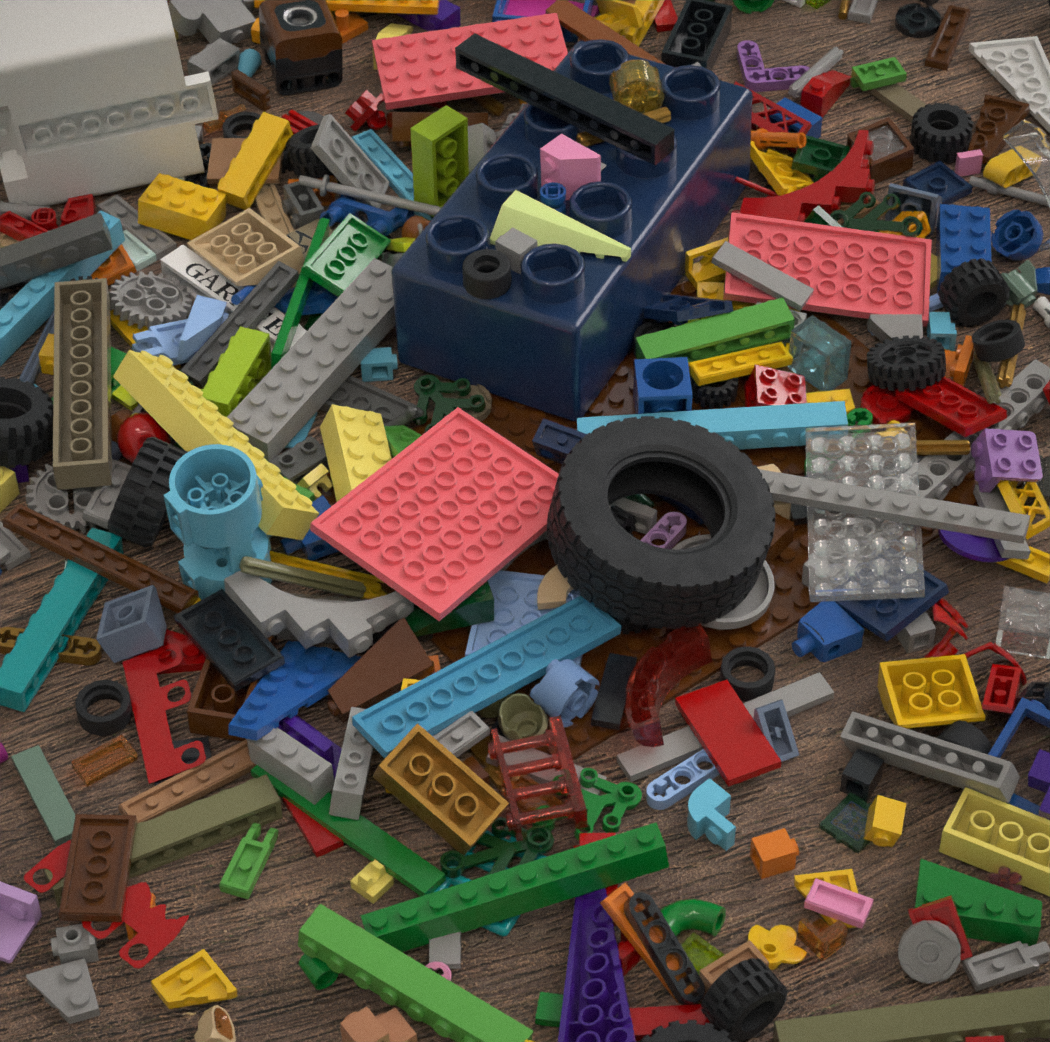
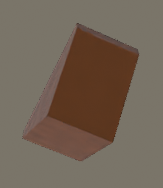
(781, 538)

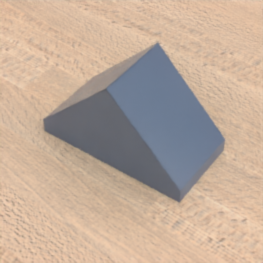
(775, 726)

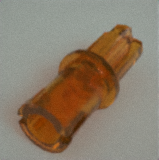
(214, 125)

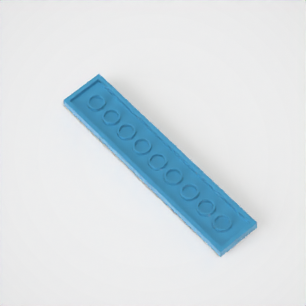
(487, 674)

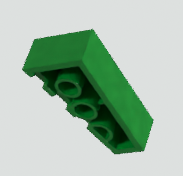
(983, 908)

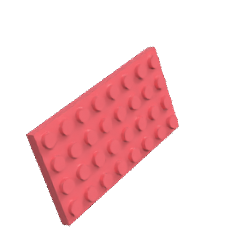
(423, 65)
(847, 267)

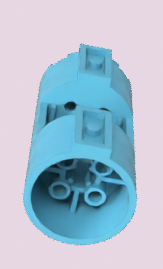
(216, 515)

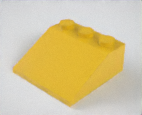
(929, 691)

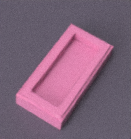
(838, 903)

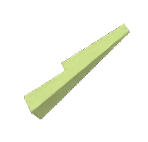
(553, 227)

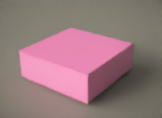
(968, 163)

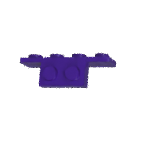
(312, 739)

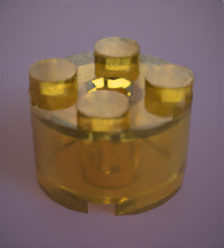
(637, 86)

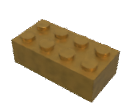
(440, 789)

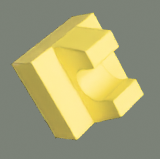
(316, 478)
(372, 881)

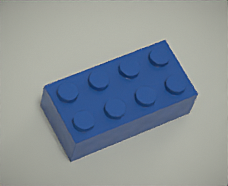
(961, 236)

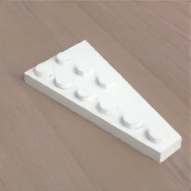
(1021, 69)

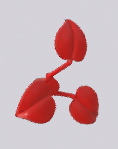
(946, 648)

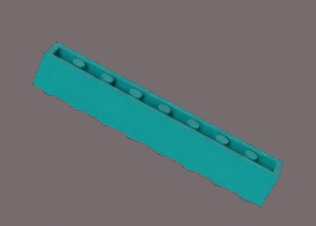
(59, 614)

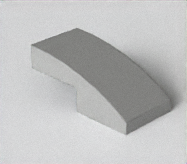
(446, 950)

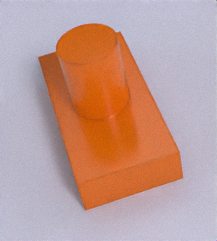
(349, 24)

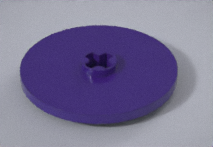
(972, 546)

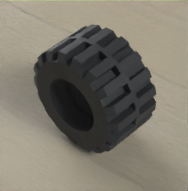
(940, 132)
(302, 157)
(974, 292)
(744, 999)

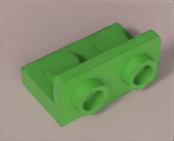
(877, 74)

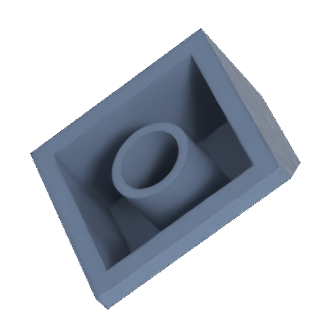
(914, 200)
(132, 624)

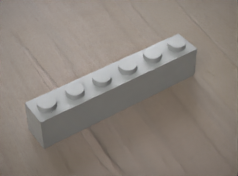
(931, 756)

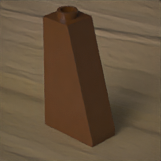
(380, 672)

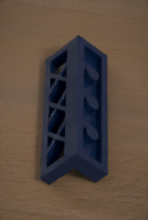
(555, 440)

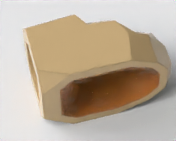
(215, 1026)

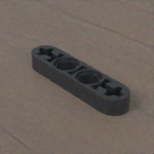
(659, 951)

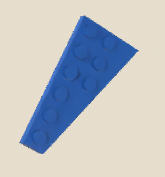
(295, 684)

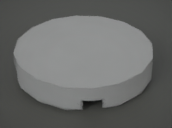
(929, 951)

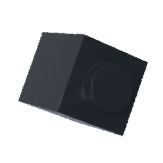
(862, 774)

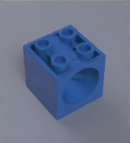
(662, 385)

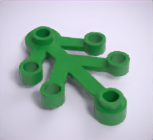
(594, 803)

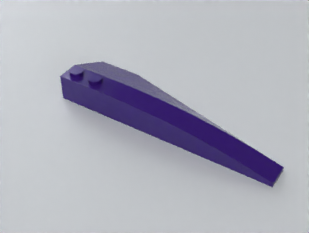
(594, 988)

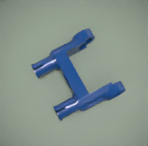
(380, 220)

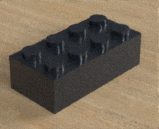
(698, 34)

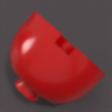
(135, 431)

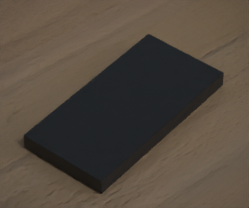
(229, 640)

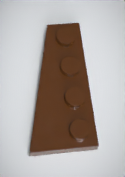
(996, 119)

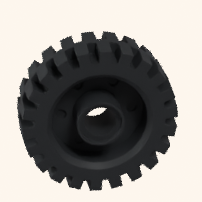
(906, 363)

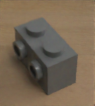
(301, 204)
(301, 459)

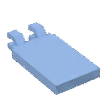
(162, 340)

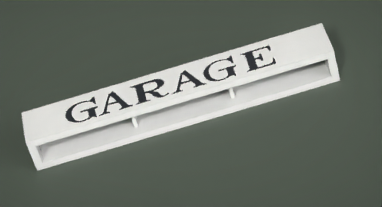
(206, 281)

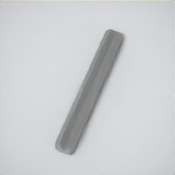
(819, 67)

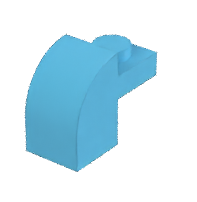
(707, 814)

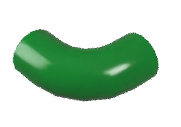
(694, 915)

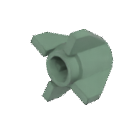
(1022, 285)

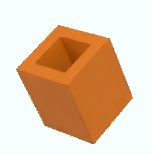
(773, 853)

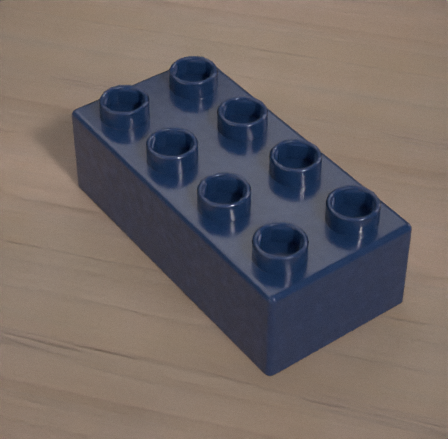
(571, 313)

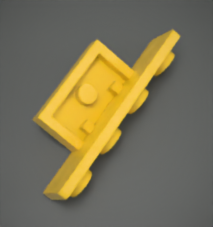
(619, 14)

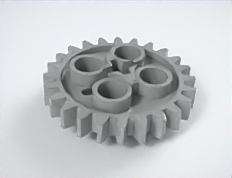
(149, 299)
(53, 503)

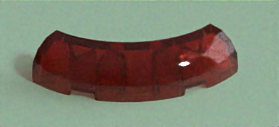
(657, 674)

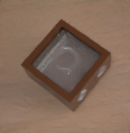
(891, 150)

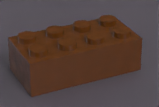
(216, 702)

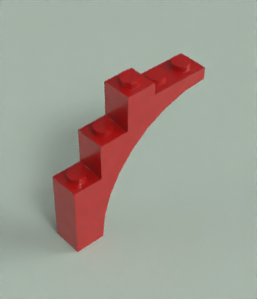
(840, 185)

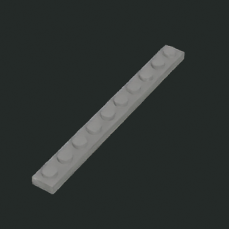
(897, 507)

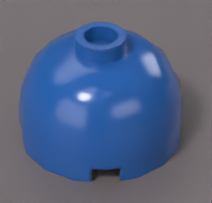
(1017, 235)

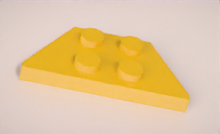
(778, 170)

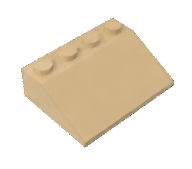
(246, 248)

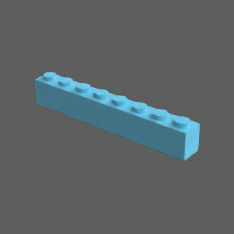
(36, 299)

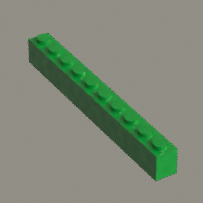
(520, 889)

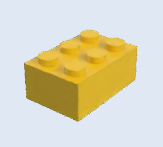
(181, 207)

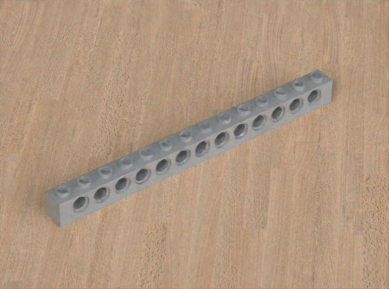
(942, 472)

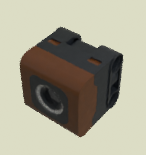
(301, 45)

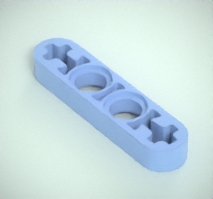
(677, 791)

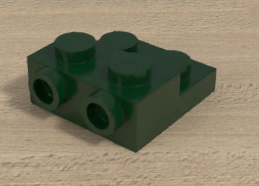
(819, 157)

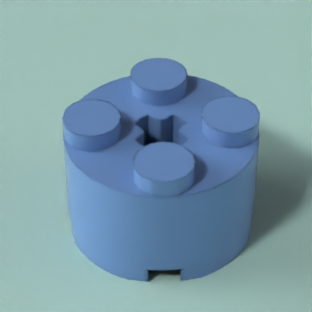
(565, 691)

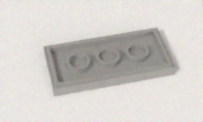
(347, 159)

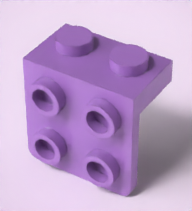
(1005, 456)

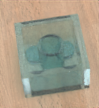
(819, 354)

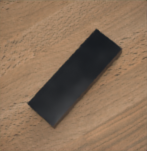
(612, 693)

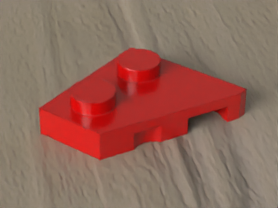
(192, 657)

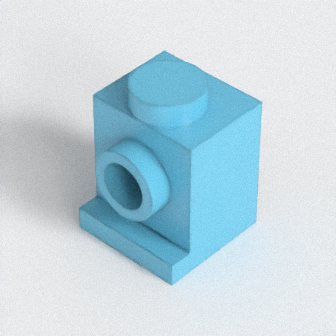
(942, 330)
(379, 365)

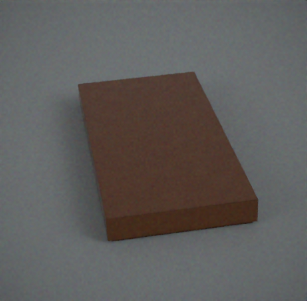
(98, 868)

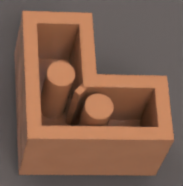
(385, 1027)

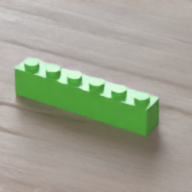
(721, 333)

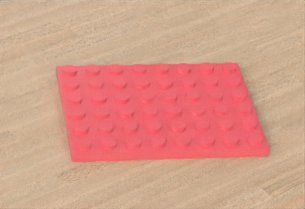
(443, 513)

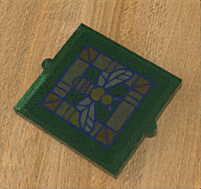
(848, 823)

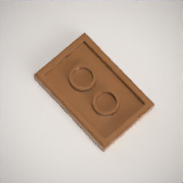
(223, 152)

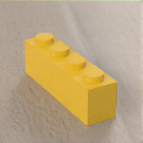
(255, 160)

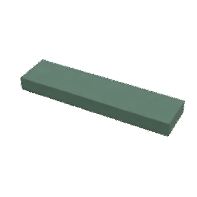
(45, 793)

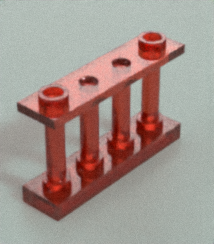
(566, 784)

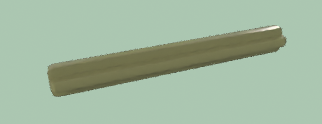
(987, 380)
(302, 577)

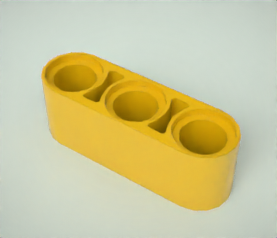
(1006, 169)

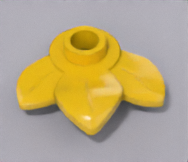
(777, 944)

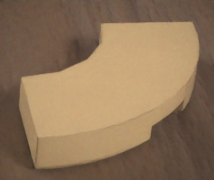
(553, 590)

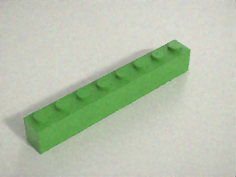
(405, 981)

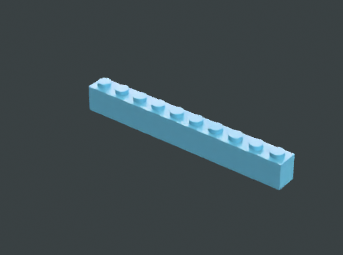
(749, 425)

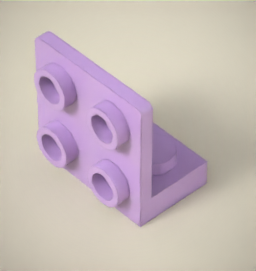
(18, 918)

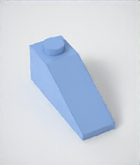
(203, 321)

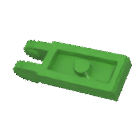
(248, 862)

